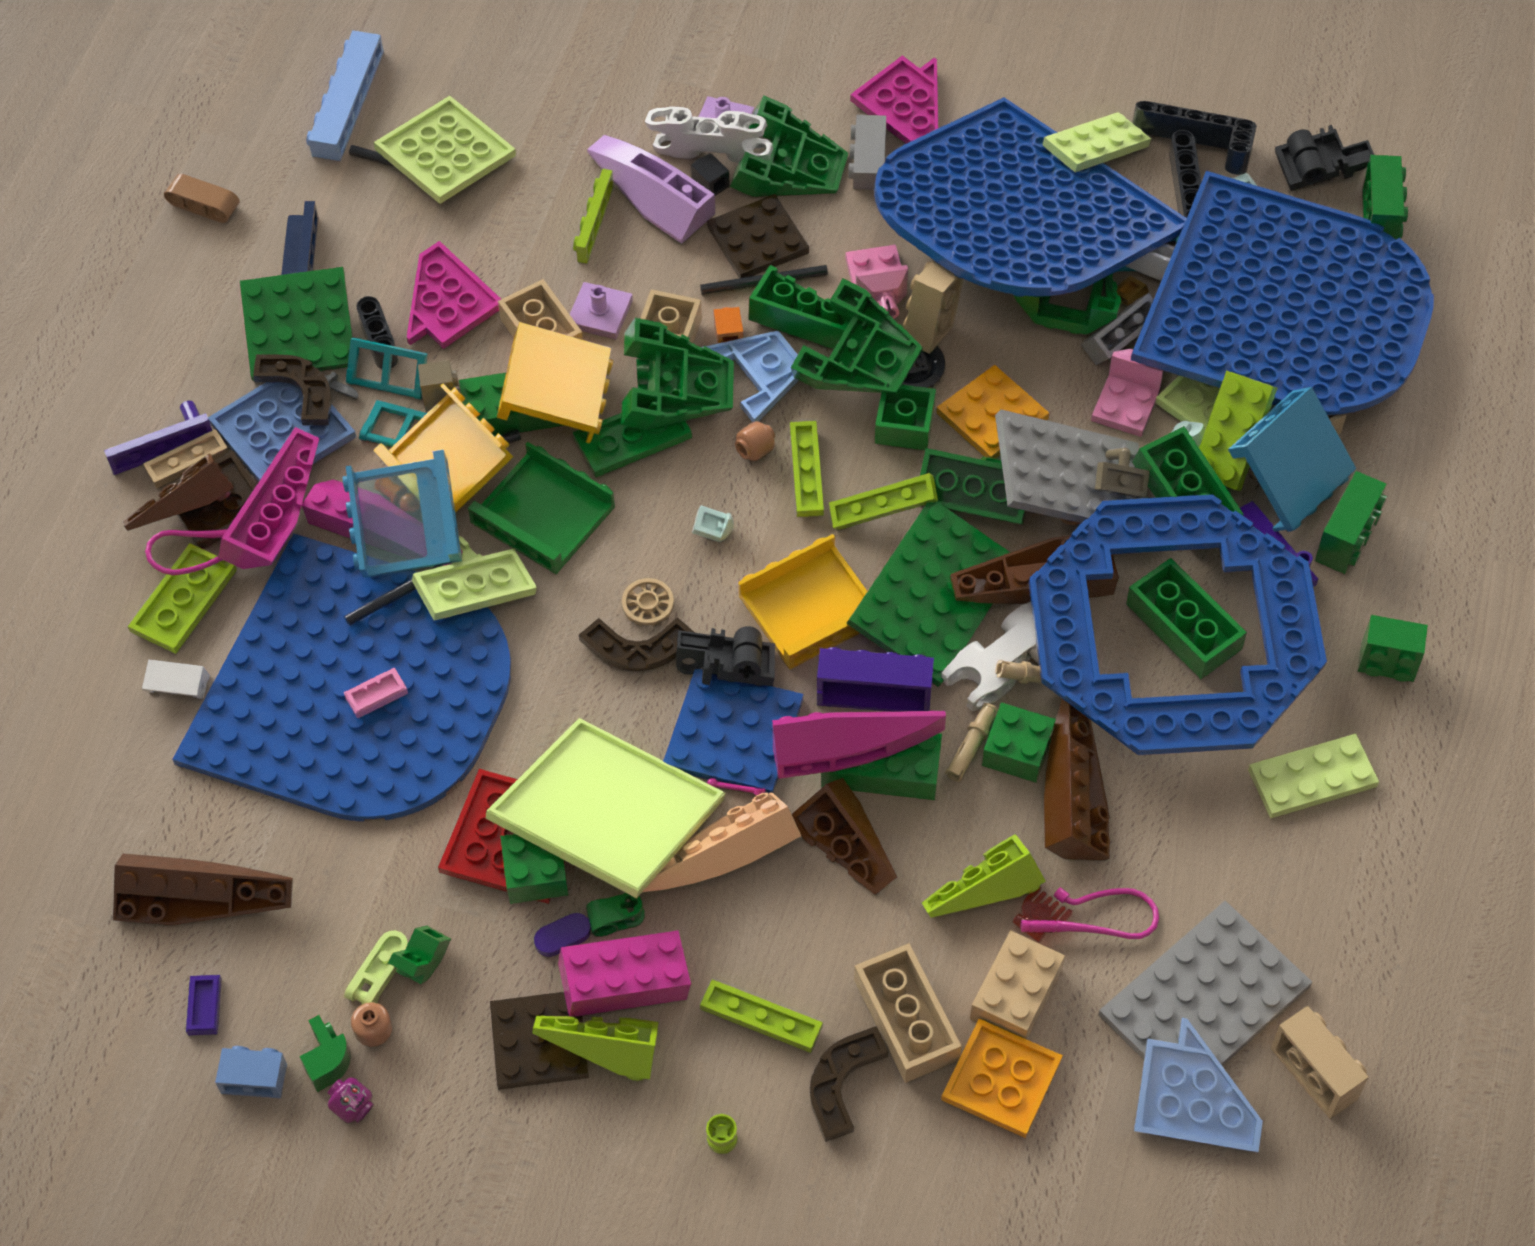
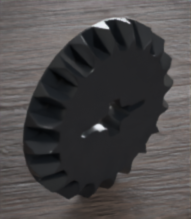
(927, 369)

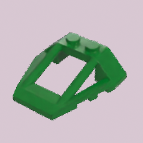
(1098, 312)

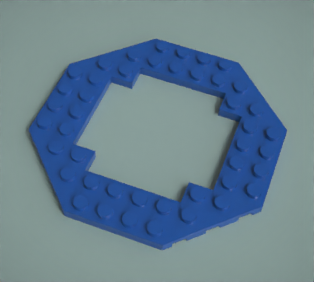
(1187, 721)

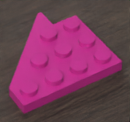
(904, 96)
(447, 298)

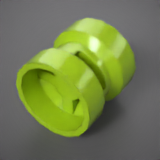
(721, 1127)

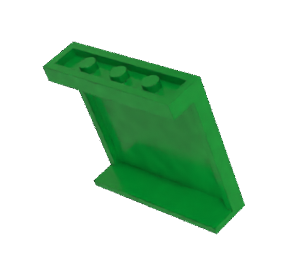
(544, 509)

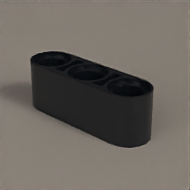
(375, 327)

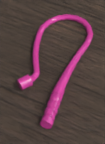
(201, 534)
(1064, 926)

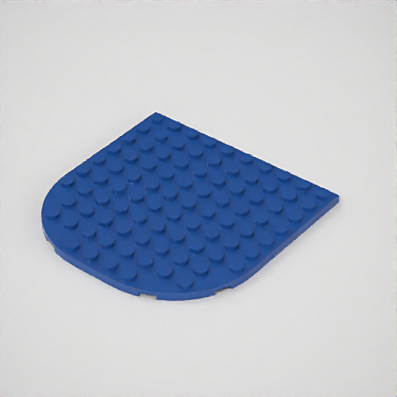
(1012, 213)
(1288, 299)
(281, 707)

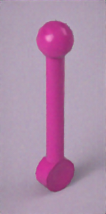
(713, 782)

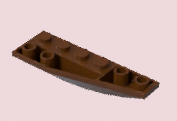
(1007, 577)
(1074, 791)
(192, 890)

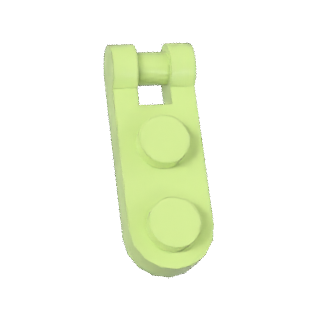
(376, 969)

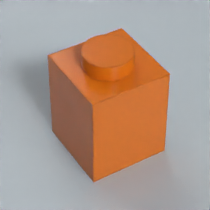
(728, 324)

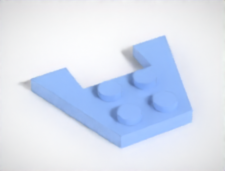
(767, 364)

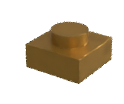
(1131, 290)

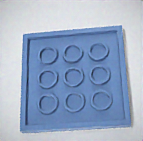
(264, 419)

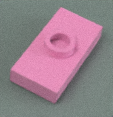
(375, 693)

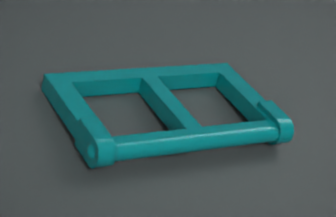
(388, 351)
(379, 406)

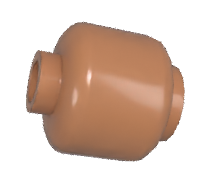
(755, 441)
(371, 1024)

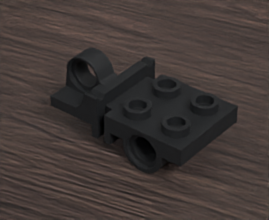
(1319, 157)
(732, 659)

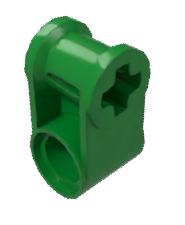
(611, 914)

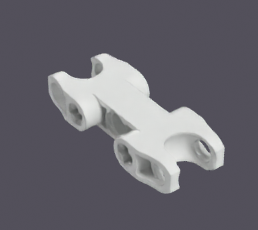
(720, 135)
(979, 663)

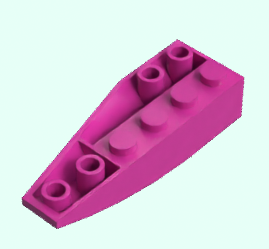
(847, 738)

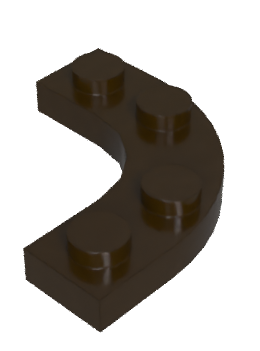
(305, 376)
(633, 654)
(830, 1074)

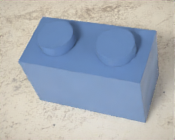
(251, 1072)

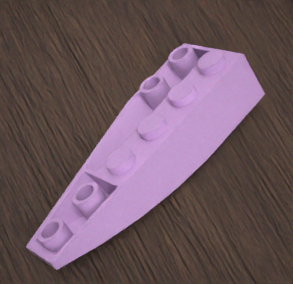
(655, 187)

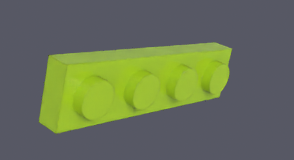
(596, 209)
(806, 469)
(883, 501)
(761, 1016)

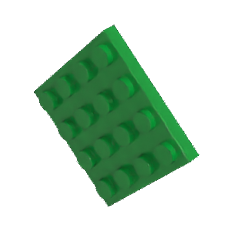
(299, 317)

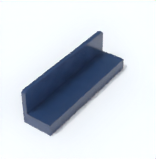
(301, 240)

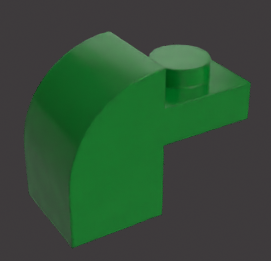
(421, 955)
(330, 1059)

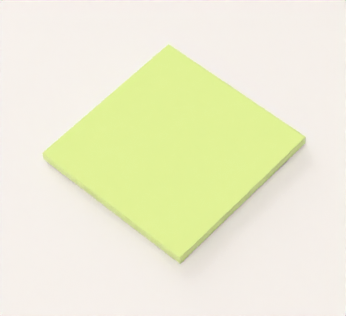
(606, 807)

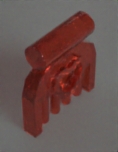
(1040, 911)

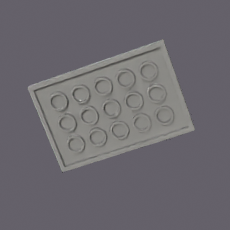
(1054, 466)
(1217, 978)

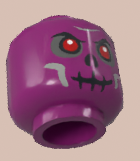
(350, 1100)

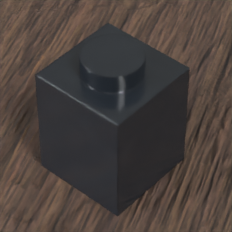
(710, 174)

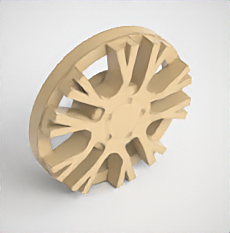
(647, 602)

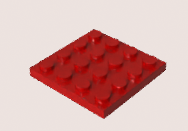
(475, 843)

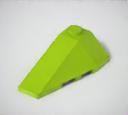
(1003, 875)
(619, 1047)

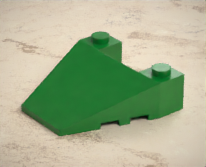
(799, 161)
(869, 356)
(681, 378)

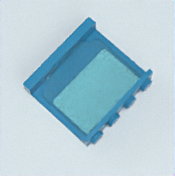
(402, 517)

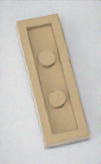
(173, 463)

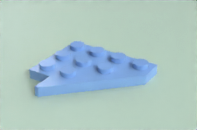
(1192, 1096)

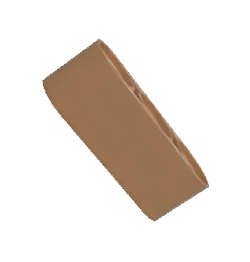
(201, 198)

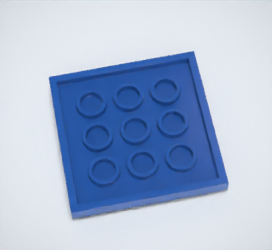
(729, 731)

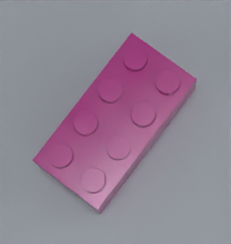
(624, 973)

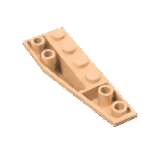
(730, 843)

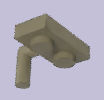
(1120, 477)

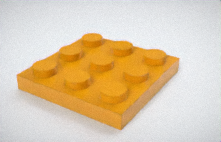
(974, 409)
(1002, 1078)

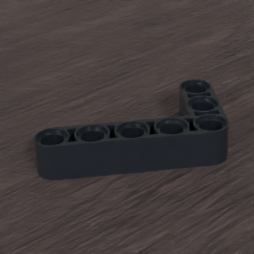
(1207, 128)
(1184, 170)

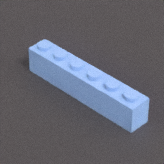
(345, 95)

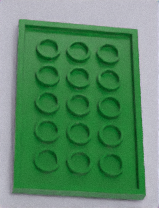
(913, 599)

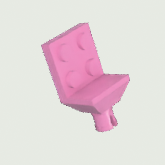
(880, 274)
(1128, 394)

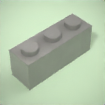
(867, 151)
(1119, 331)

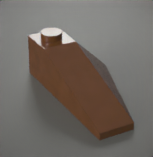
(198, 487)
(842, 830)

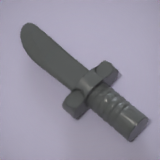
(340, 387)

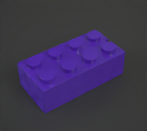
(874, 680)

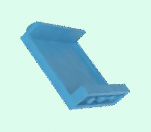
(1295, 457)

